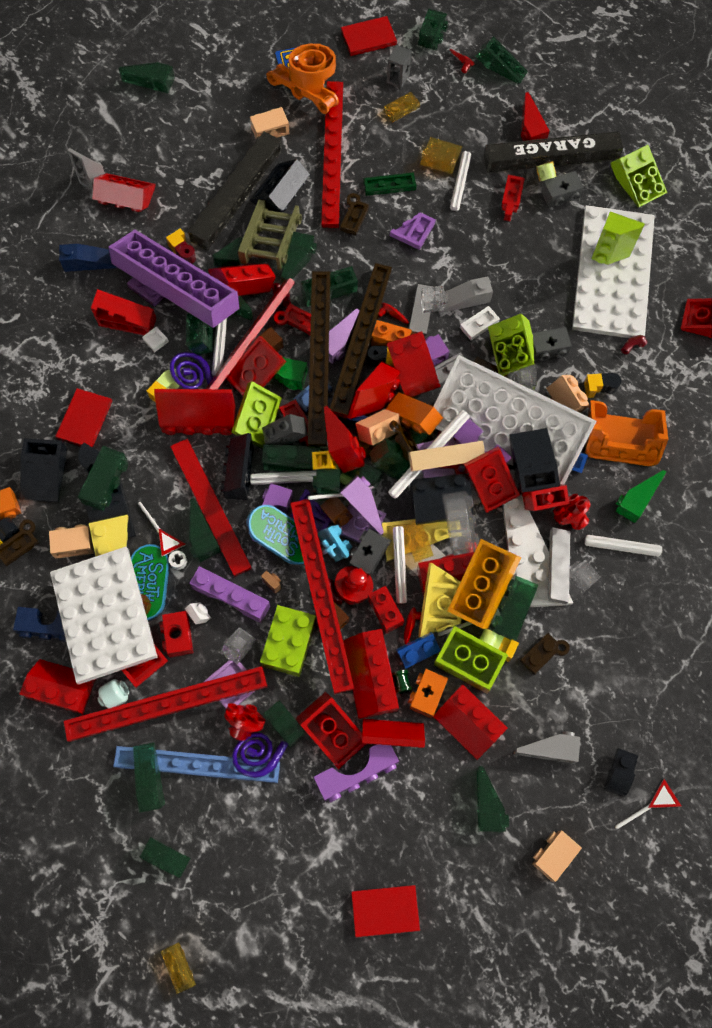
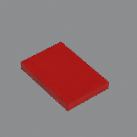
(368, 36)
(256, 365)
(84, 418)
(492, 479)
(393, 733)
(385, 911)

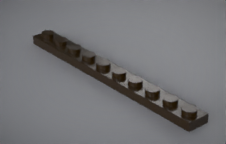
(360, 340)
(319, 358)

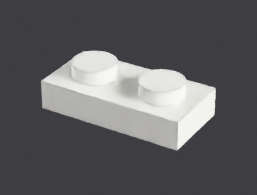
(479, 323)

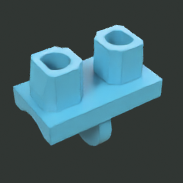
(332, 543)

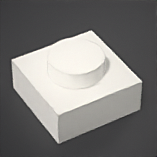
(155, 339)
(198, 613)

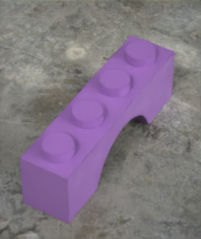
(230, 593)
(333, 783)

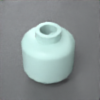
(113, 693)

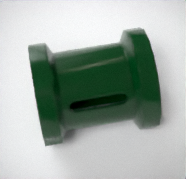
(401, 682)

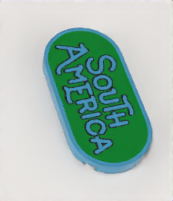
(275, 532)
(152, 576)

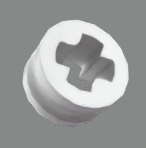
(183, 562)

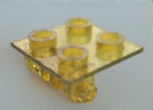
(440, 155)

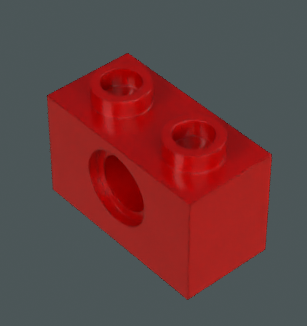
(546, 498)
(385, 609)
(182, 644)

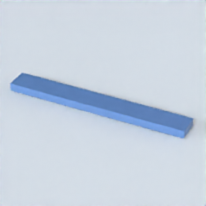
(196, 765)

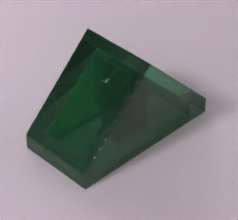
(228, 255)

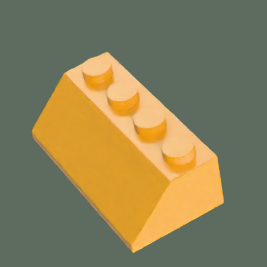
(484, 584)

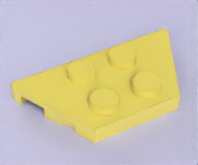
(437, 598)

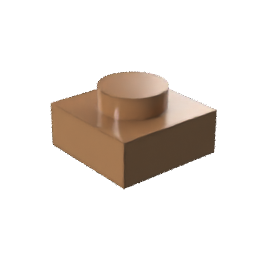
(271, 581)

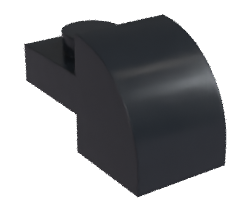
(87, 457)
(622, 773)

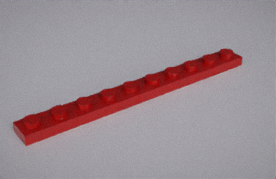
(332, 160)
(322, 597)
(165, 704)

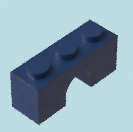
(29, 624)

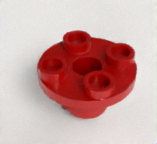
(574, 512)
(353, 585)
(243, 720)

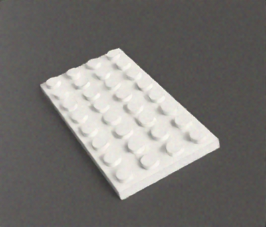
(615, 295)
(509, 408)

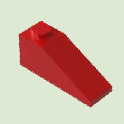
(532, 122)

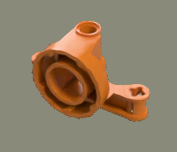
(307, 72)

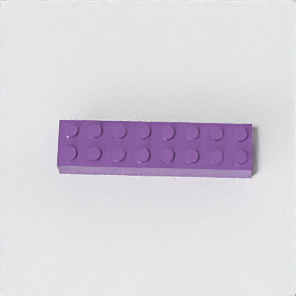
(174, 278)

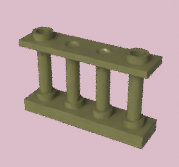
(257, 225)

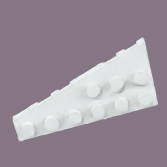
(526, 541)

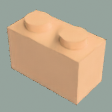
(271, 122)
(566, 392)
(376, 427)
(71, 541)
(556, 855)

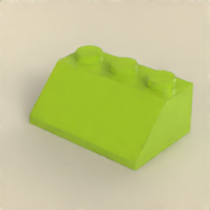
(617, 239)

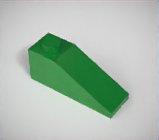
(292, 374)
(636, 499)

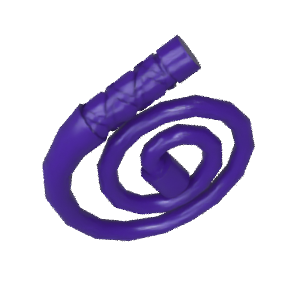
(186, 371)
(272, 764)

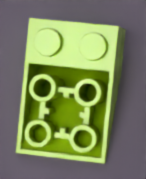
(639, 176)
(512, 344)

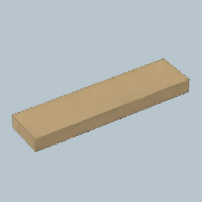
(445, 455)

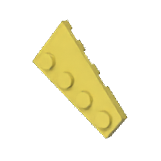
(435, 533)
(109, 534)

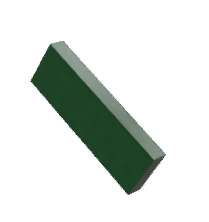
(389, 184)

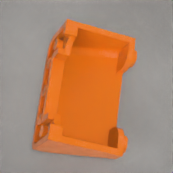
(625, 437)

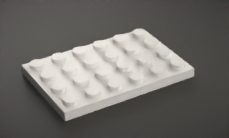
(103, 615)

